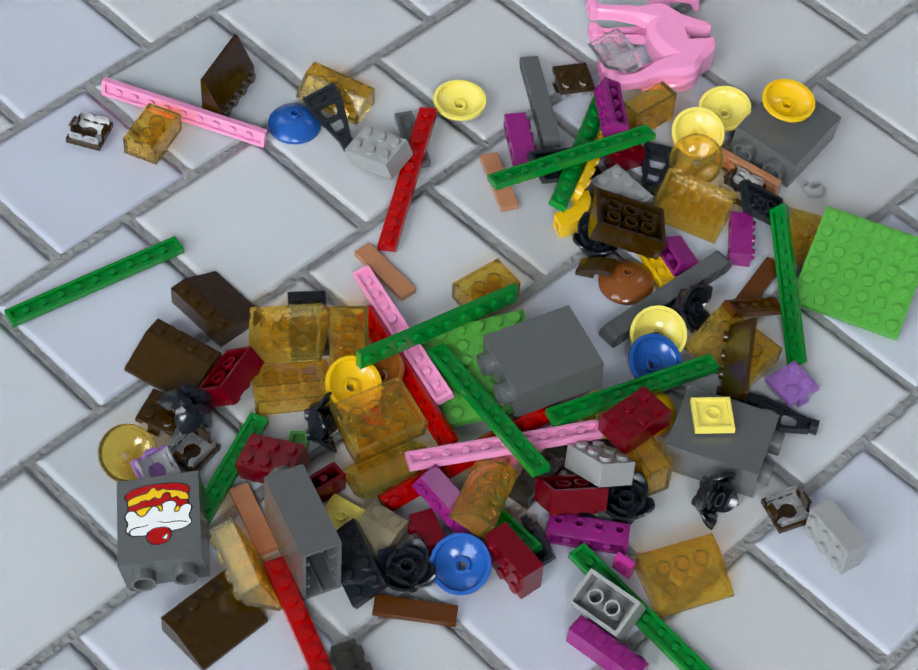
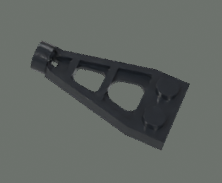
(323, 98)
(657, 153)
(802, 421)

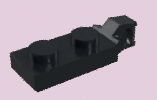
(545, 555)

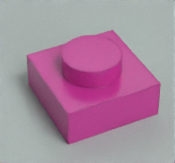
(624, 565)

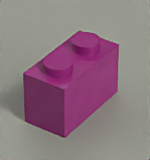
(677, 255)

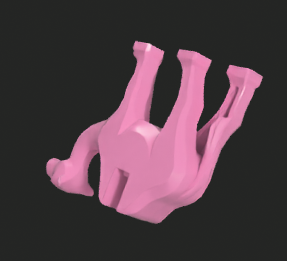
(673, 41)

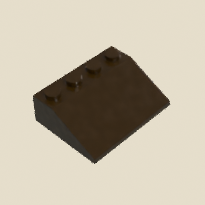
(227, 78)
(627, 224)
(213, 306)
(170, 358)
(737, 360)
(211, 622)

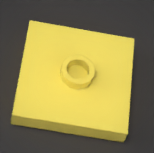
(712, 415)
(342, 511)

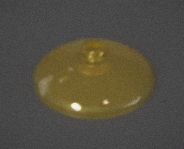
(701, 149)
(123, 439)

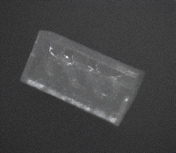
(616, 52)

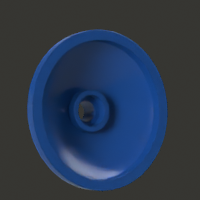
(293, 124)
(655, 350)
(447, 559)

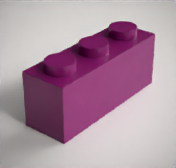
(741, 239)

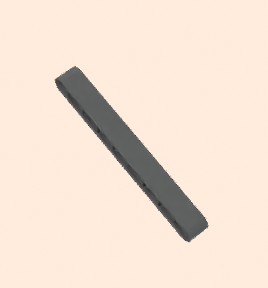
(703, 272)

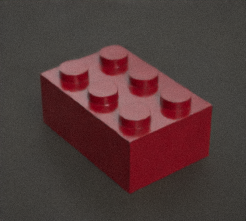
(232, 376)
(634, 420)
(265, 453)
(569, 495)
(514, 560)

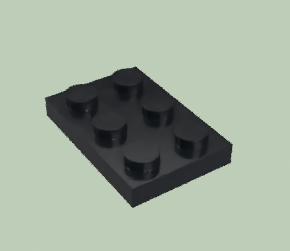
(758, 201)

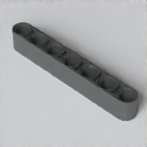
(539, 102)

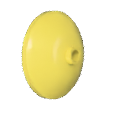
(459, 100)
(729, 102)
(698, 121)
(662, 321)

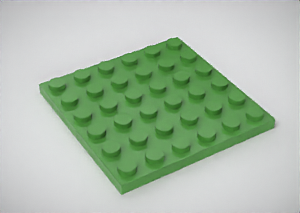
(860, 273)
(465, 344)

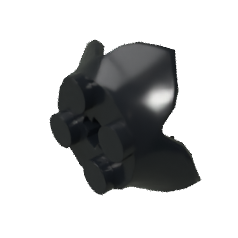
(588, 246)
(691, 305)
(190, 406)
(321, 423)
(715, 496)
(638, 502)
(412, 555)

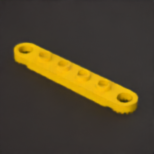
(586, 174)

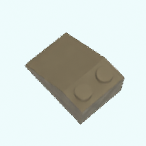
(382, 527)

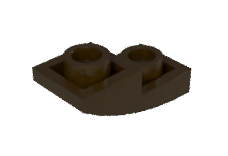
(596, 265)

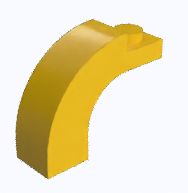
(567, 222)

